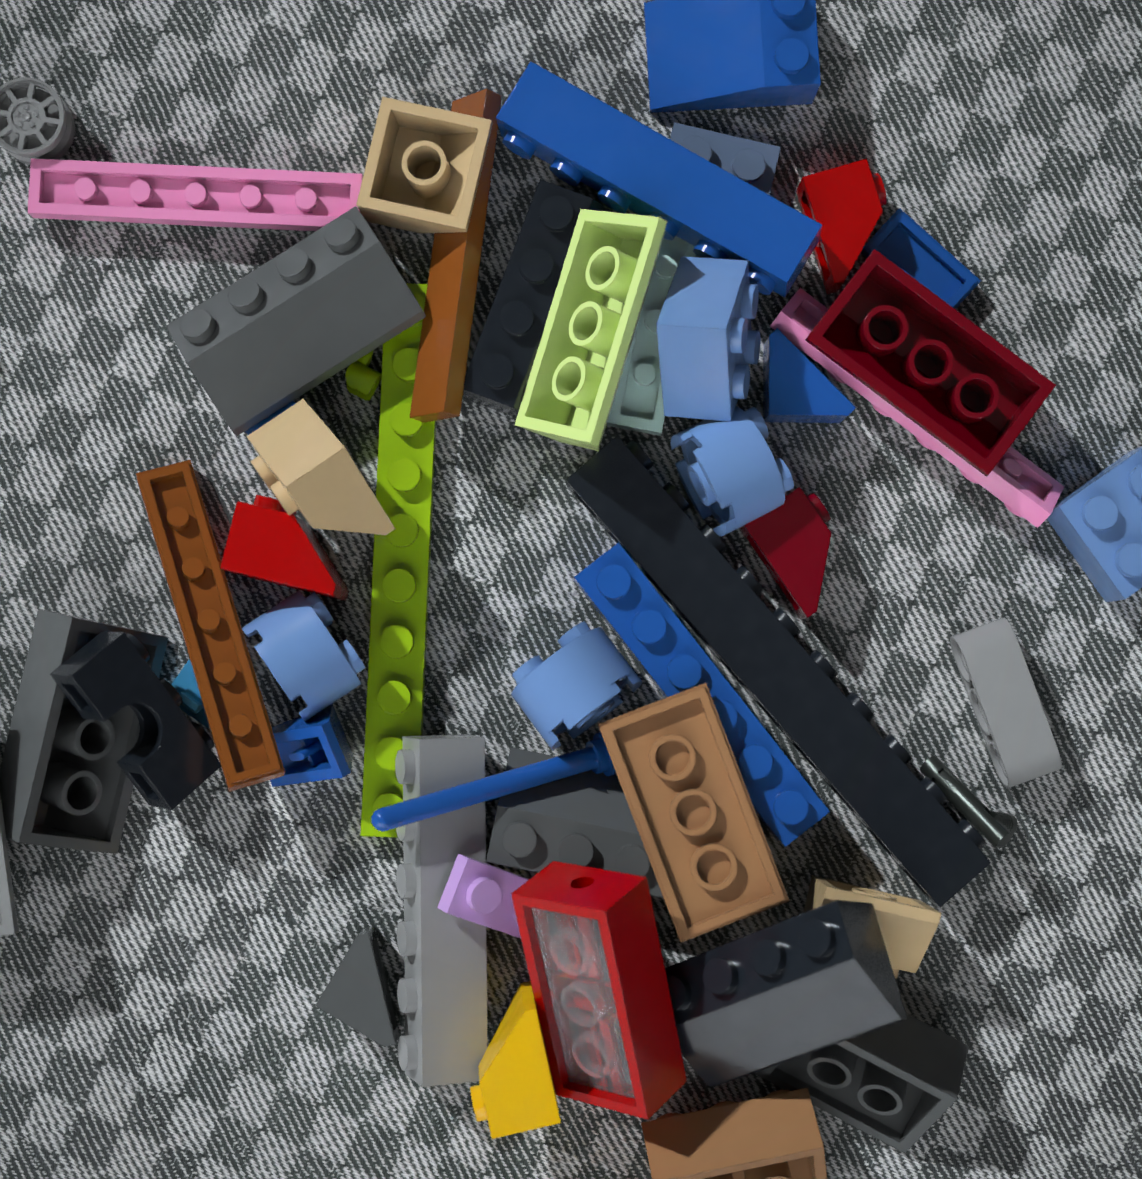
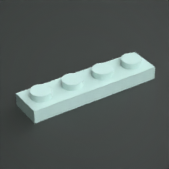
(639, 393)

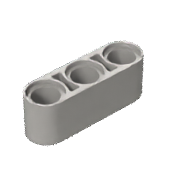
(1005, 702)

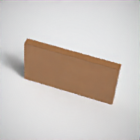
(693, 812)

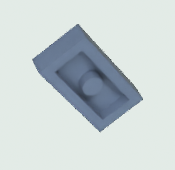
(742, 157)

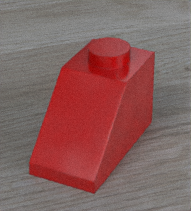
(848, 207)

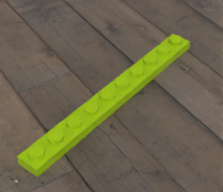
(398, 576)

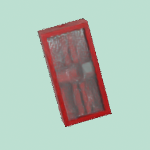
(600, 987)

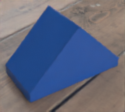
(796, 389)
(312, 749)

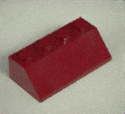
(930, 362)

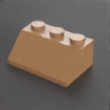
(739, 1140)

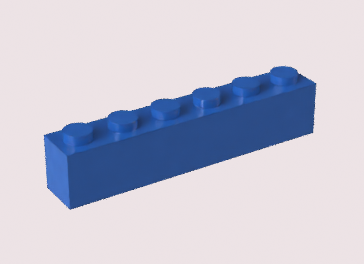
(656, 178)
(679, 663)

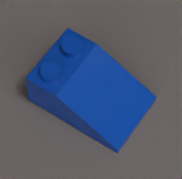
(731, 54)

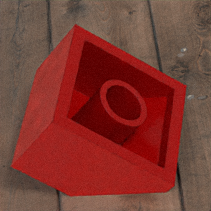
(279, 550)

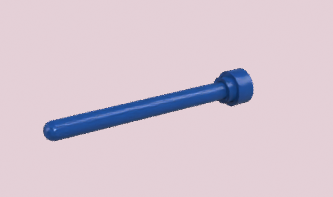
(592, 757)

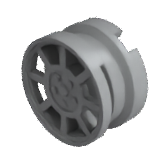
(34, 121)

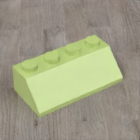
(590, 326)

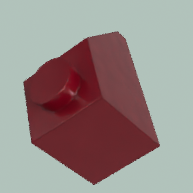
(794, 548)

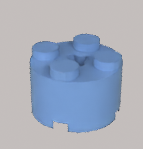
(731, 470)
(304, 652)
(574, 684)

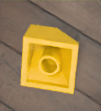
(515, 1073)

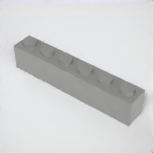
(441, 952)

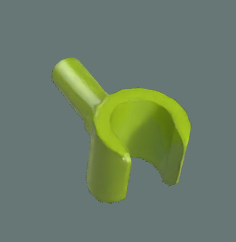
(362, 379)

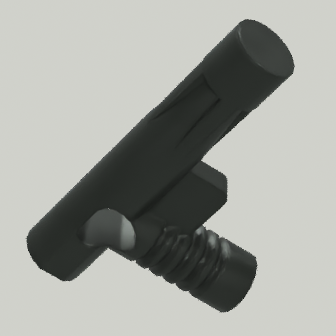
(993, 825)

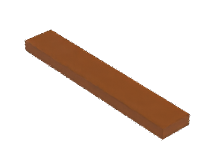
(453, 291)
(210, 626)

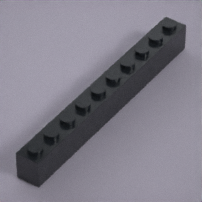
(778, 672)

